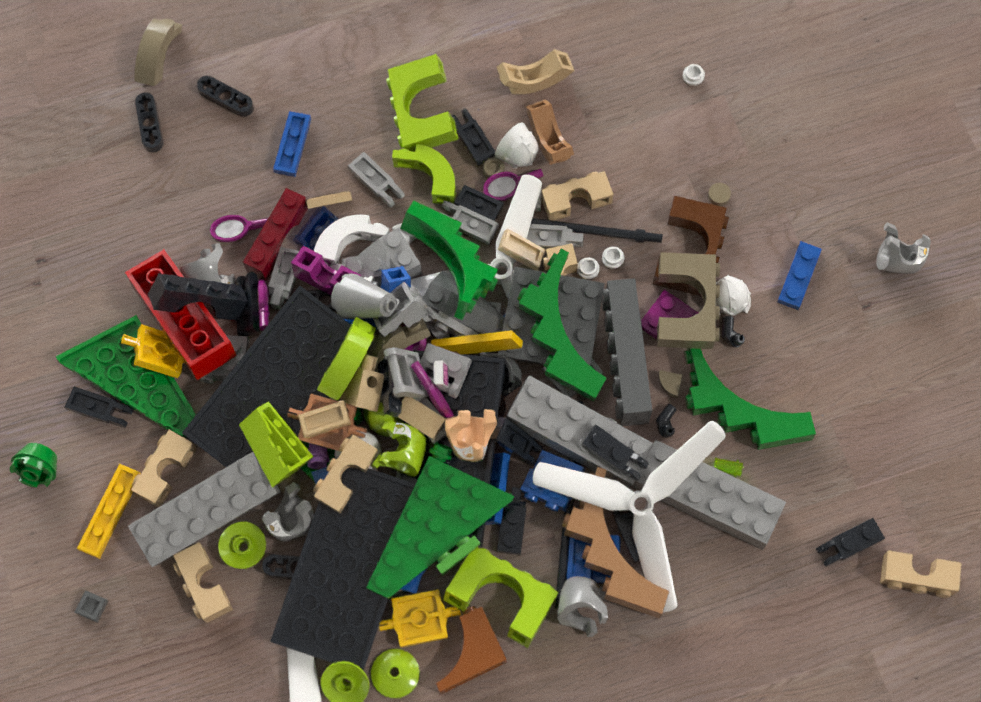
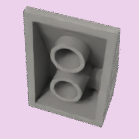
(399, 251)

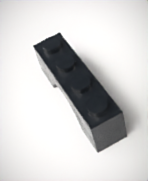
(173, 292)

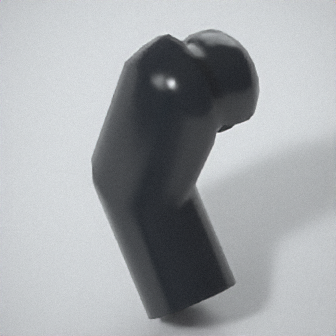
(729, 335)
(663, 421)

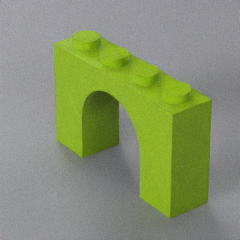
(405, 83)
(484, 568)

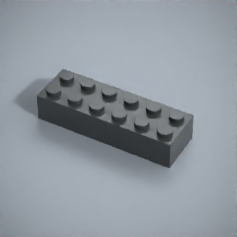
(627, 351)

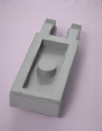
(375, 178)
(472, 222)

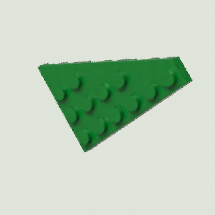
(112, 369)
(436, 517)

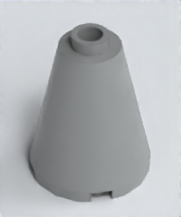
(361, 299)

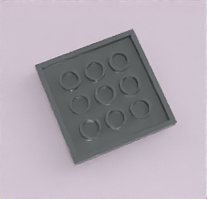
(579, 312)

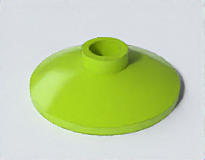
(236, 535)
(403, 683)
(338, 690)

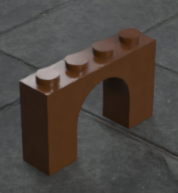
(703, 219)

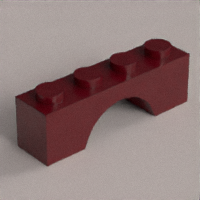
(265, 249)

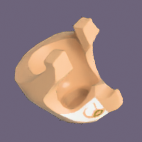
(470, 434)

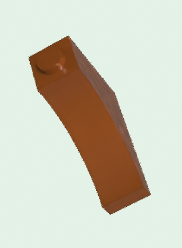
(479, 653)

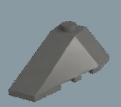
(443, 297)

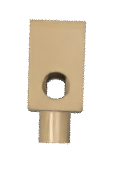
(365, 386)

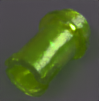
(729, 467)

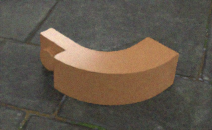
(547, 133)

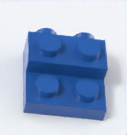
(553, 500)

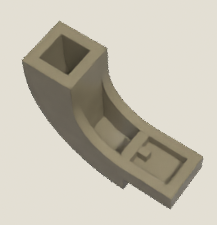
(153, 49)
(400, 338)

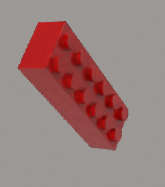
(189, 329)

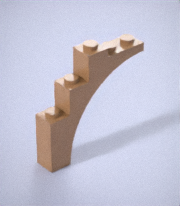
(625, 585)

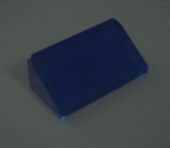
(314, 227)

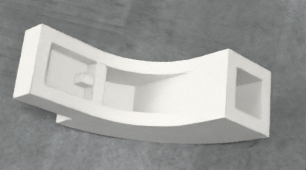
(344, 232)

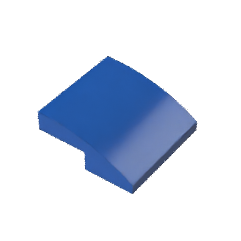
(576, 563)

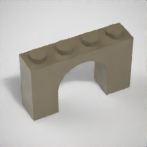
(701, 273)

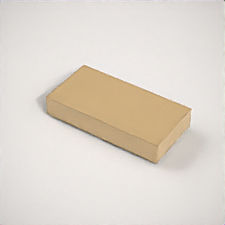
(329, 199)
(521, 249)
(421, 417)
(324, 419)

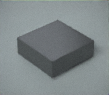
(91, 606)

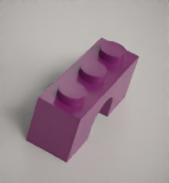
(313, 270)

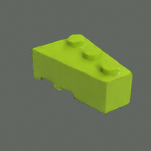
(274, 444)

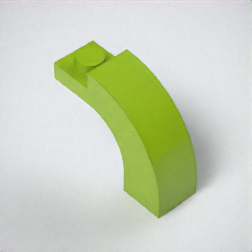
(434, 165)
(347, 359)

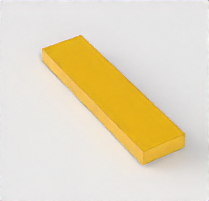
(480, 342)
(108, 512)

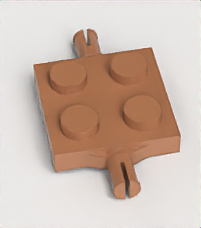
(334, 438)

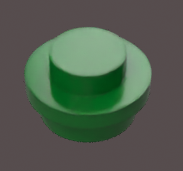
(441, 452)

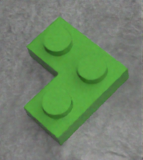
(449, 561)

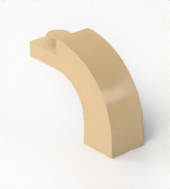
(538, 75)

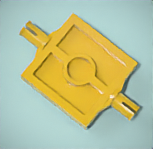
(154, 351)
(419, 618)

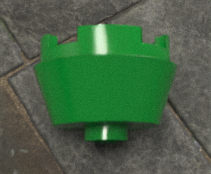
(35, 465)

